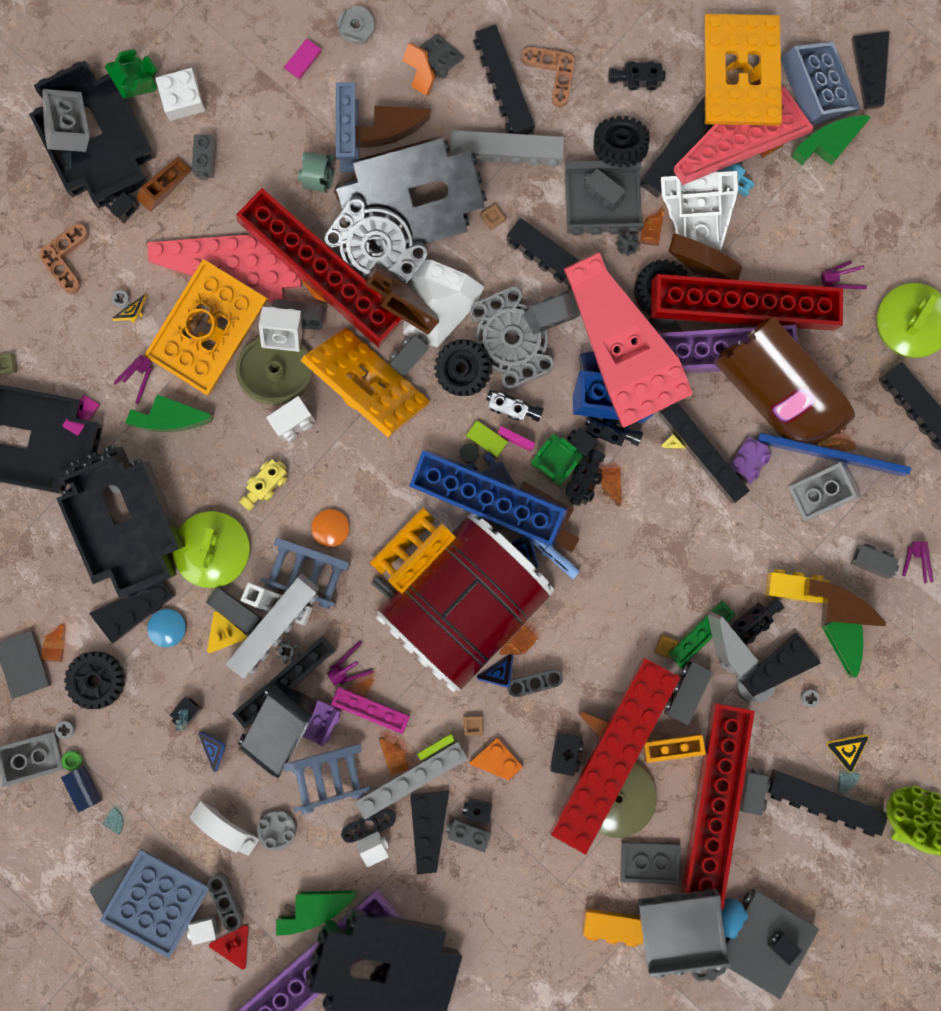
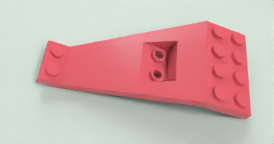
(639, 375)

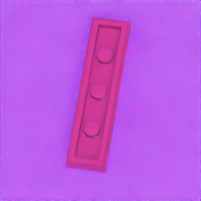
(370, 710)

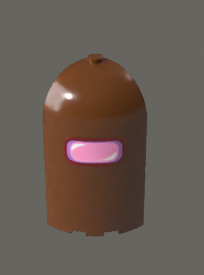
(785, 385)

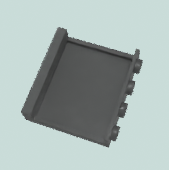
(586, 213)
(683, 933)
(749, 950)

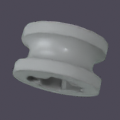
(115, 297)
(806, 693)
(61, 734)

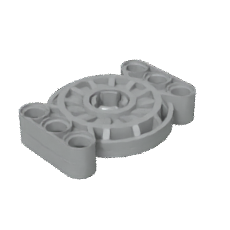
(375, 226)
(511, 356)

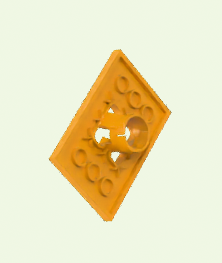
(743, 37)
(187, 356)
(384, 407)

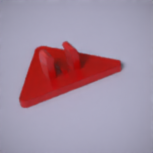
(233, 946)

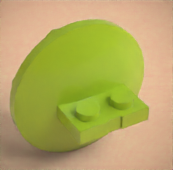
(911, 320)
(213, 550)
(916, 818)

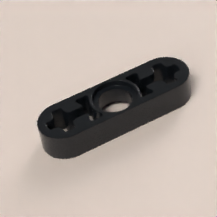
(357, 836)

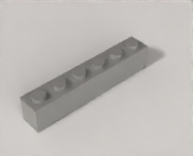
(510, 147)
(270, 628)
(411, 780)

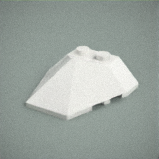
(702, 206)
(446, 294)

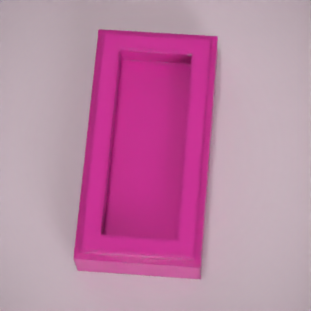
(303, 59)
(87, 412)
(516, 439)

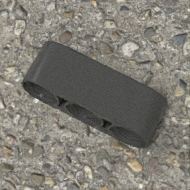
(311, 314)
(233, 610)
(544, 683)
(225, 911)

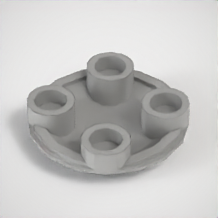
(276, 830)

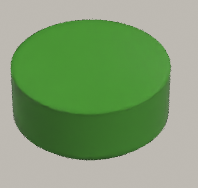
(72, 760)

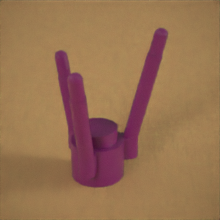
(832, 276)
(140, 365)
(921, 551)
(338, 674)

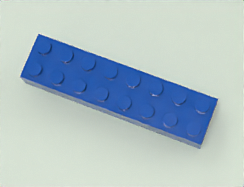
(489, 497)

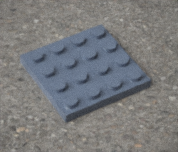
(155, 903)

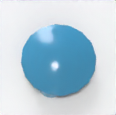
(166, 628)
(733, 917)

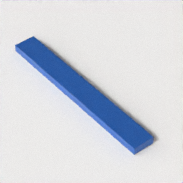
(834, 455)

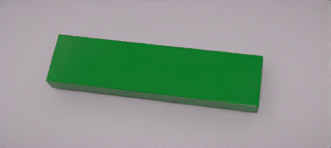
(698, 636)

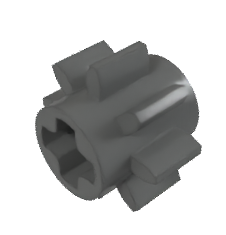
(627, 243)
(281, 650)

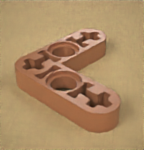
(557, 65)
(57, 254)

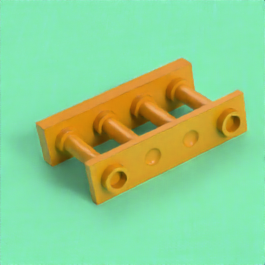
(421, 558)

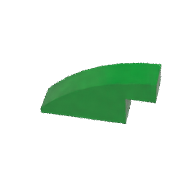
(830, 140)
(168, 416)
(847, 644)
(313, 910)

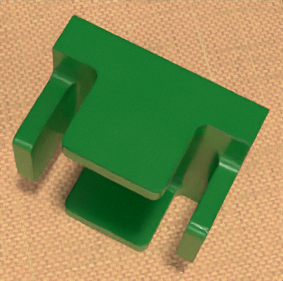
(131, 74)
(556, 459)

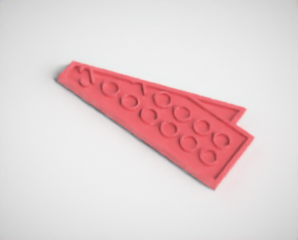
(734, 143)
(236, 255)

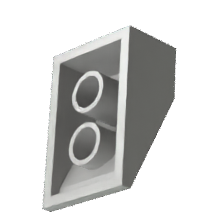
(65, 120)
(824, 491)
(729, 647)
(29, 759)

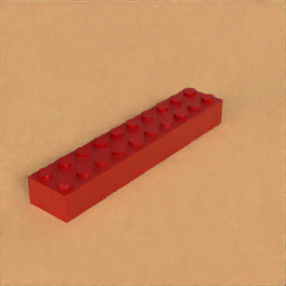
(317, 266)
(746, 302)
(614, 756)
(718, 800)

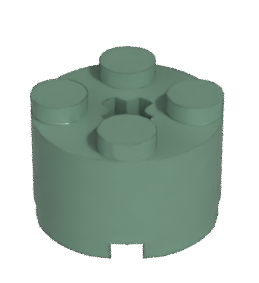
(316, 171)

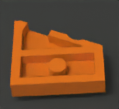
(497, 760)

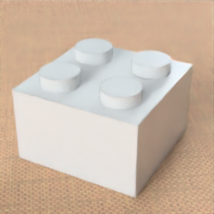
(180, 94)
(280, 328)
(291, 419)

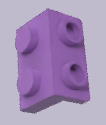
(750, 459)
(322, 723)

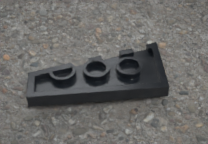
(871, 66)
(127, 613)
(783, 664)
(428, 825)

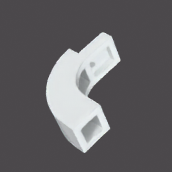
(267, 599)
(222, 830)

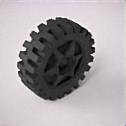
(621, 141)
(643, 281)
(477, 367)
(79, 680)

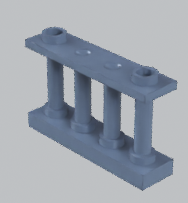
(346, 121)
(302, 554)
(315, 763)

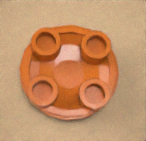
(330, 528)

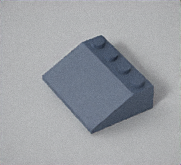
(819, 82)

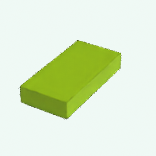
(486, 439)
(436, 746)

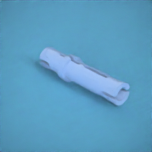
(554, 555)

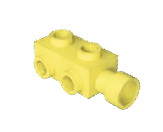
(269, 483)

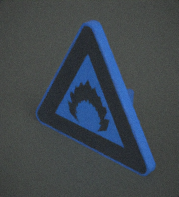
(525, 547)
(499, 672)
(213, 749)

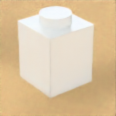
(373, 849)
(203, 930)

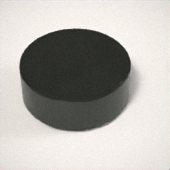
(469, 453)

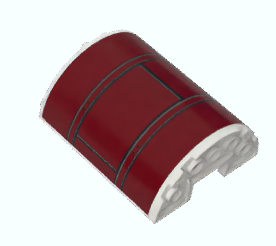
(466, 603)

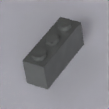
(552, 312)
(688, 692)

